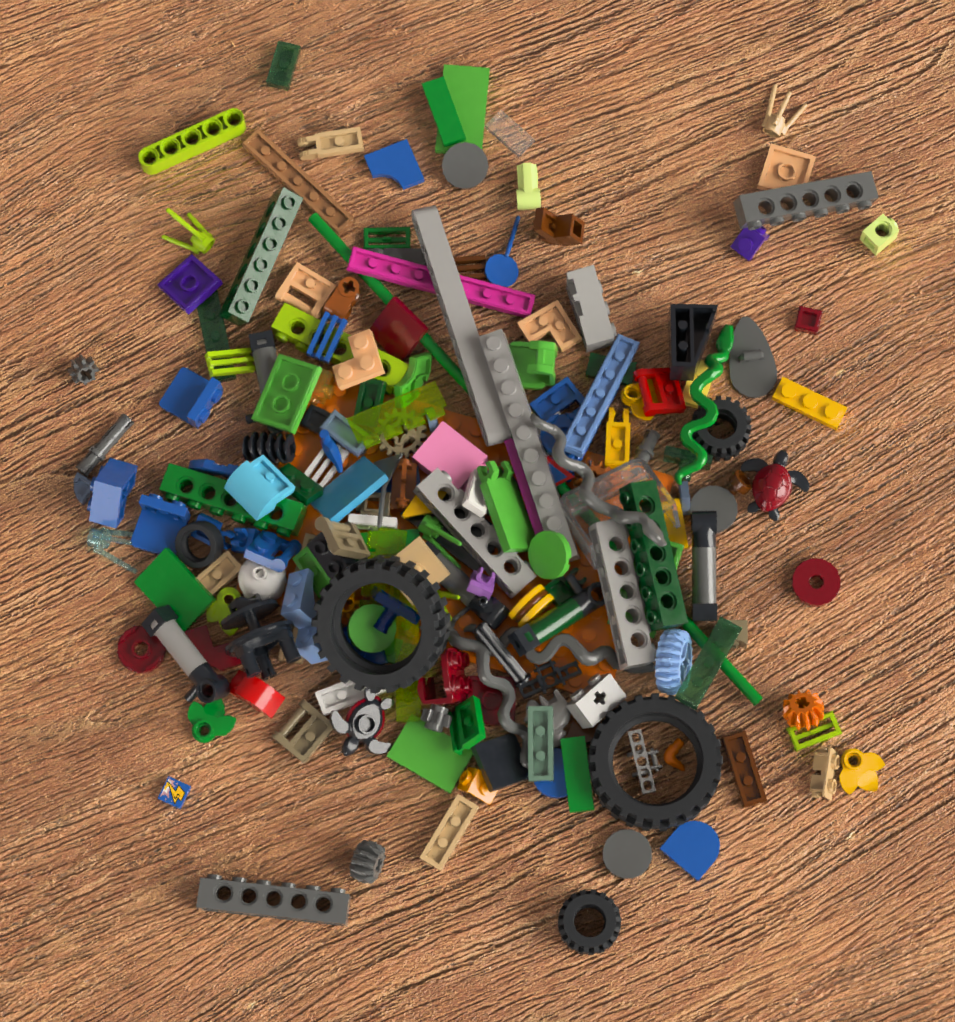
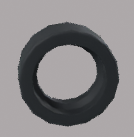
(183, 550)

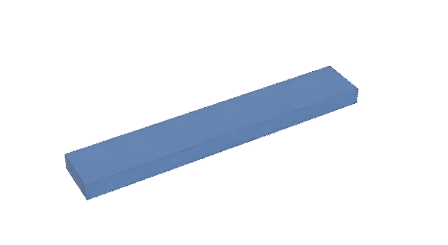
(600, 395)

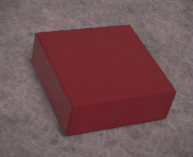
(808, 320)

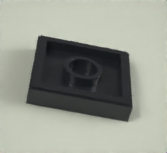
(500, 762)

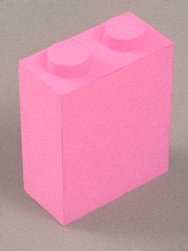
(449, 453)

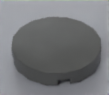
(465, 165)
(719, 500)
(627, 854)

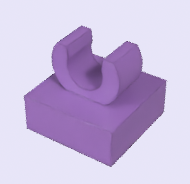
(481, 584)

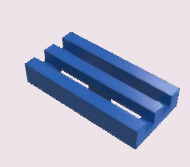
(334, 319)

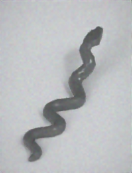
(649, 527)
(578, 650)
(491, 681)

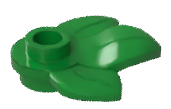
(212, 717)

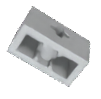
(595, 700)

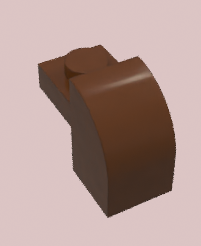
(559, 229)

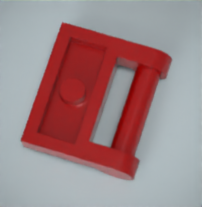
(667, 391)

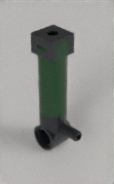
(558, 617)

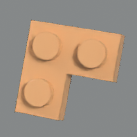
(552, 321)
(363, 366)

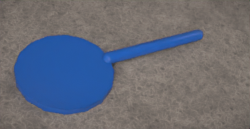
(501, 268)

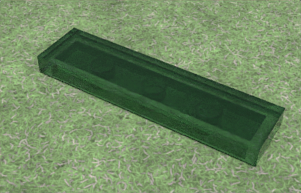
(214, 331)
(708, 663)

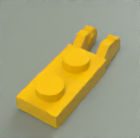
(617, 439)

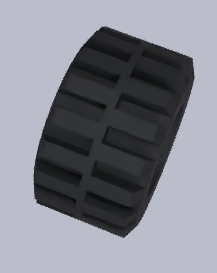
(737, 418)
(597, 901)

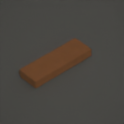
(744, 769)

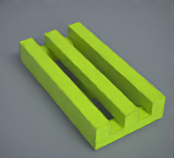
(248, 359)
(794, 738)

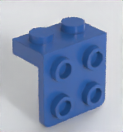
(191, 397)
(159, 524)

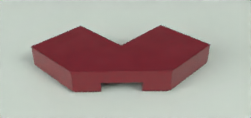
(213, 655)

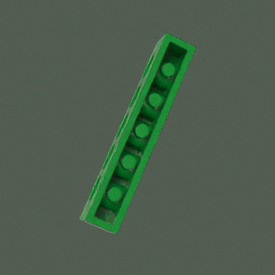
(178, 477)

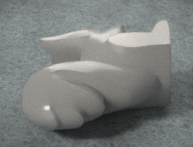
(561, 714)

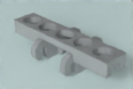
(642, 753)

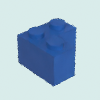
(111, 492)

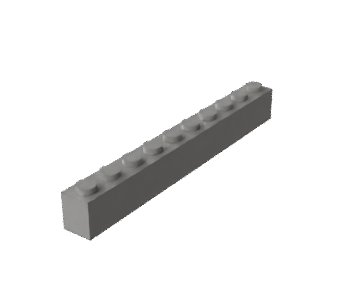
(526, 436)

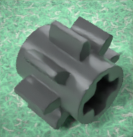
(83, 369)
(436, 718)

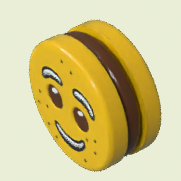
(531, 605)

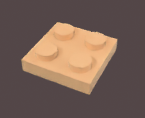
(785, 168)

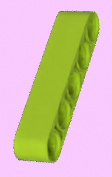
(198, 131)

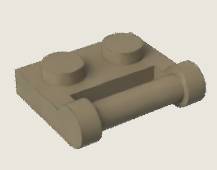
(342, 538)
(309, 736)

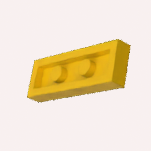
(809, 403)

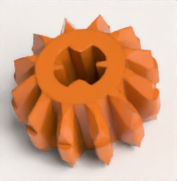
(803, 710)

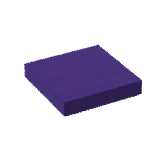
(190, 284)

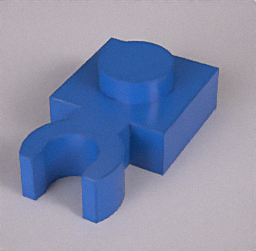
(201, 535)

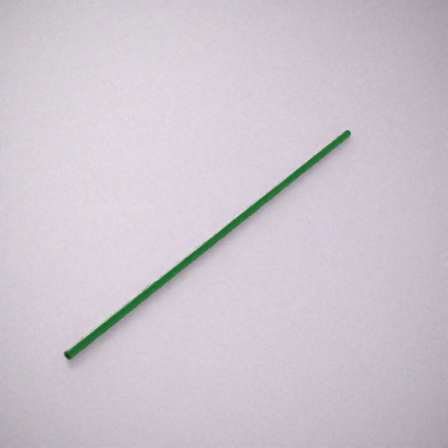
(455, 372)

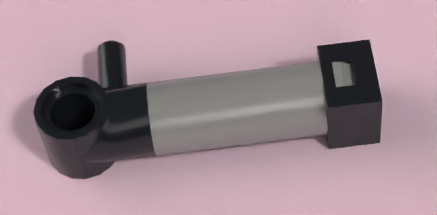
(207, 684)

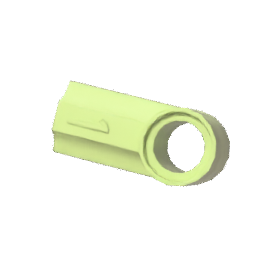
(528, 192)

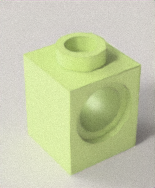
(875, 242)

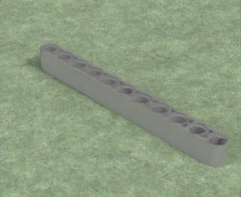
(461, 325)

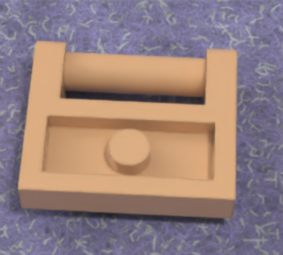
(308, 284)

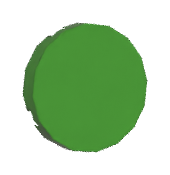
(549, 554)
(362, 632)

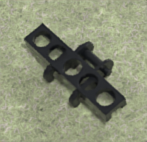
(541, 679)

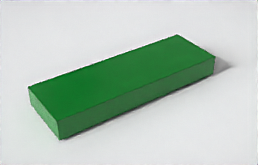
(443, 111)
(577, 774)

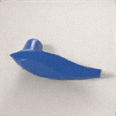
(331, 450)

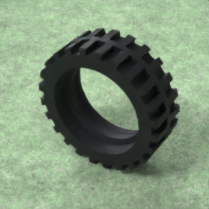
(346, 659)
(662, 710)

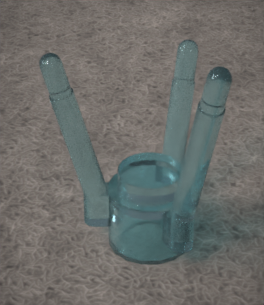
(102, 538)

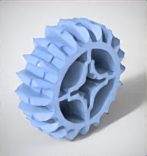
(673, 660)

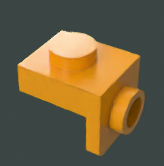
(474, 784)

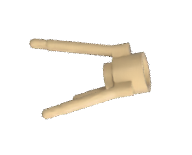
(774, 125)

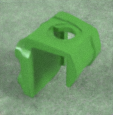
(535, 363)

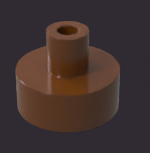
(739, 483)

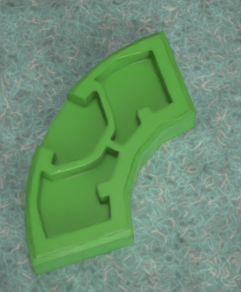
(416, 374)

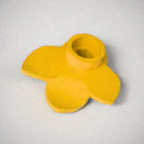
(636, 404)
(862, 773)

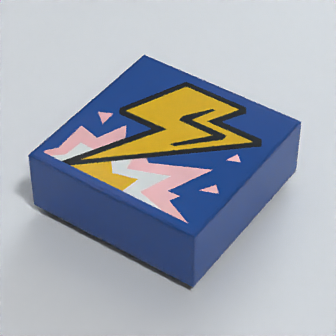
(174, 792)

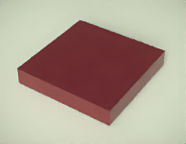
(398, 329)
(490, 700)

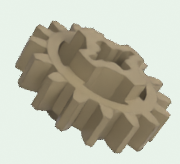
(409, 437)

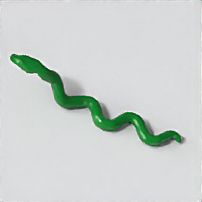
(713, 362)

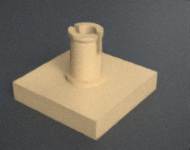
(425, 559)

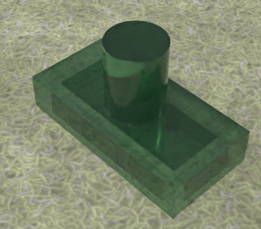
(683, 457)

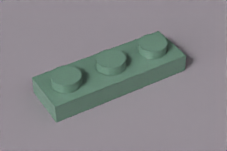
(540, 743)

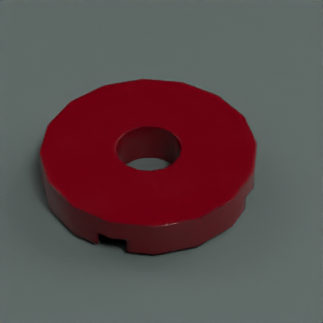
(816, 568)
(140, 663)

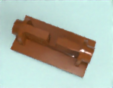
(403, 484)

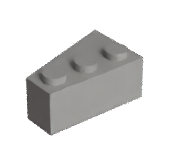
(590, 308)

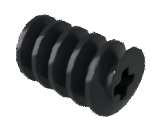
(273, 447)

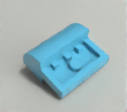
(258, 486)

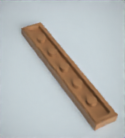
(298, 181)

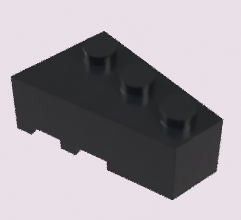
(688, 334)

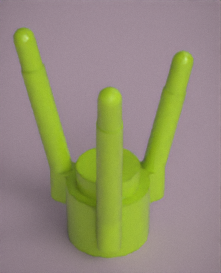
(201, 240)

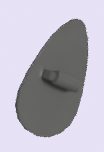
(751, 361)

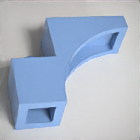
(298, 608)

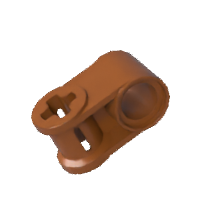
(340, 302)

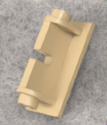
(827, 764)

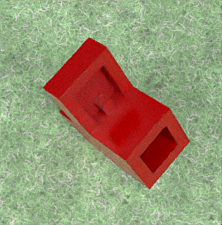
(256, 693)

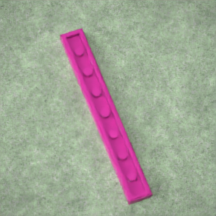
(418, 277)

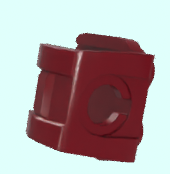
(454, 679)

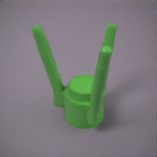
(432, 527)

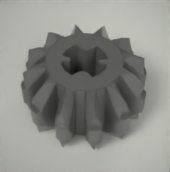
(367, 861)

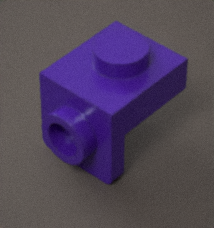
(749, 242)

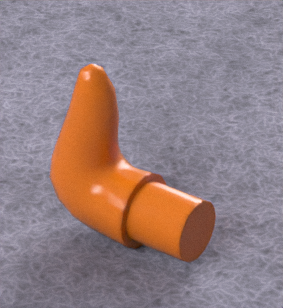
(671, 752)

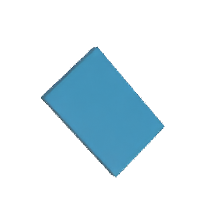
(349, 489)

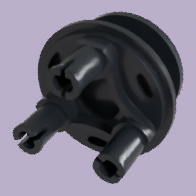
(255, 646)

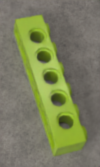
(291, 317)

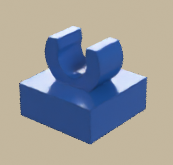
(243, 539)

